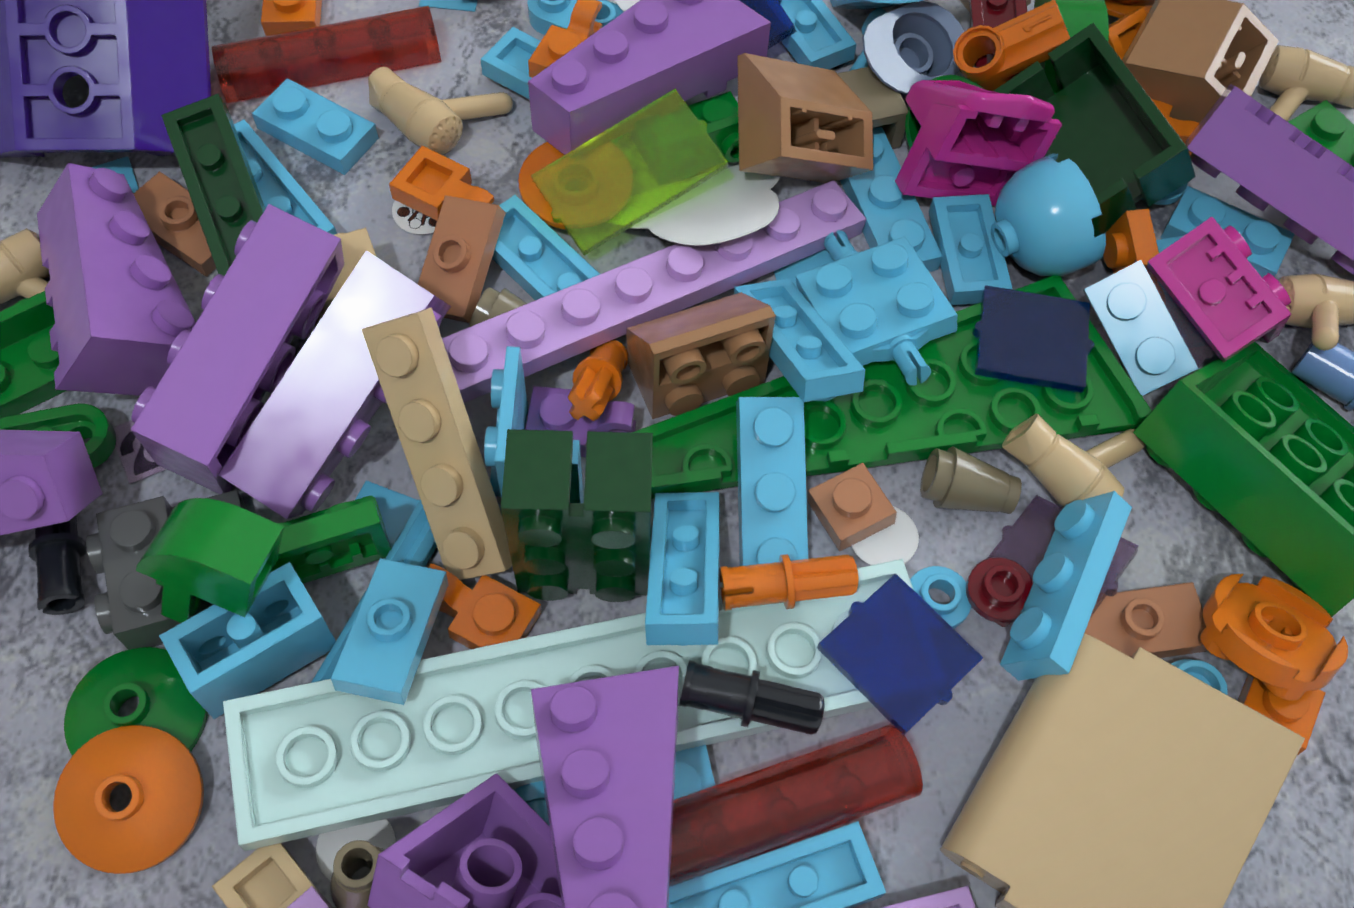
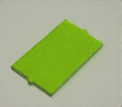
(629, 171)

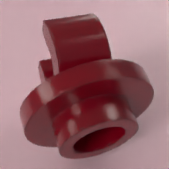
(998, 590)

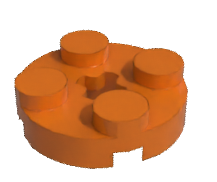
(1273, 635)

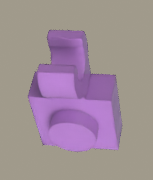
(551, 408)

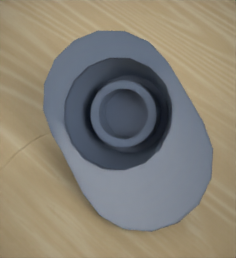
(912, 45)

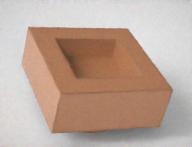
(851, 506)

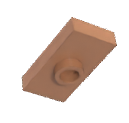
(175, 221)
(461, 254)
(1156, 619)

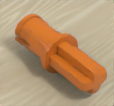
(597, 380)
(788, 581)

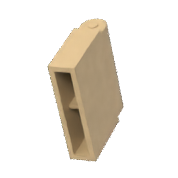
(1122, 789)

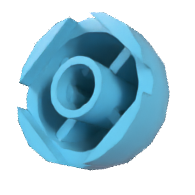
(1047, 219)

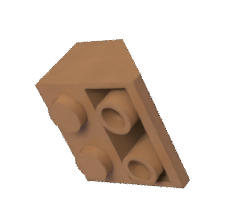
(1196, 50)
(800, 122)
(701, 353)

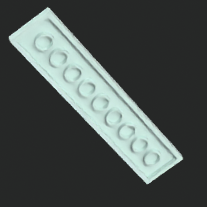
(338, 760)

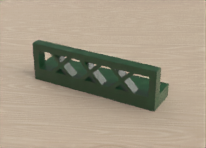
(215, 174)

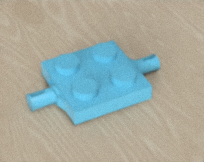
(880, 303)

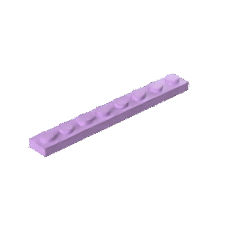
(646, 290)

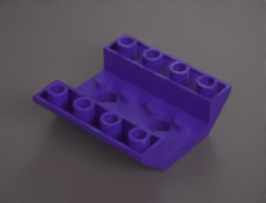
(132, 54)

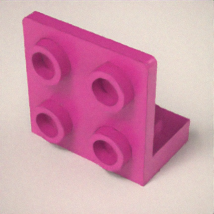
(1221, 289)

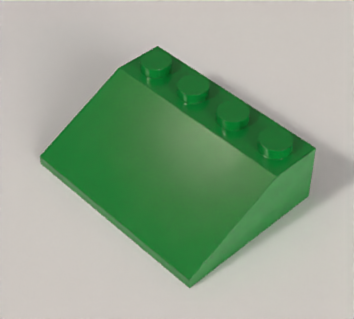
(1268, 463)

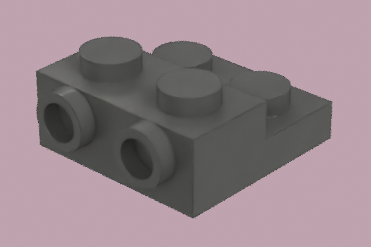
(132, 599)

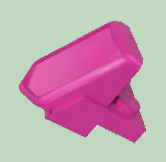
(972, 139)

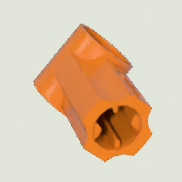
(1014, 43)

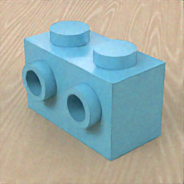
(240, 656)

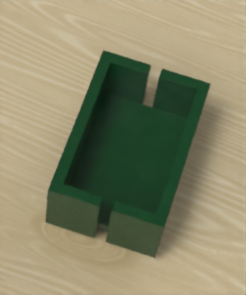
(1107, 126)
(585, 544)

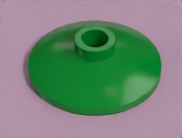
(127, 674)

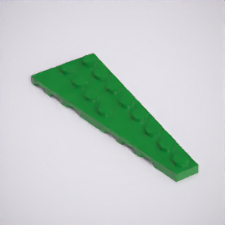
(900, 420)

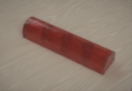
(326, 53)
(791, 801)

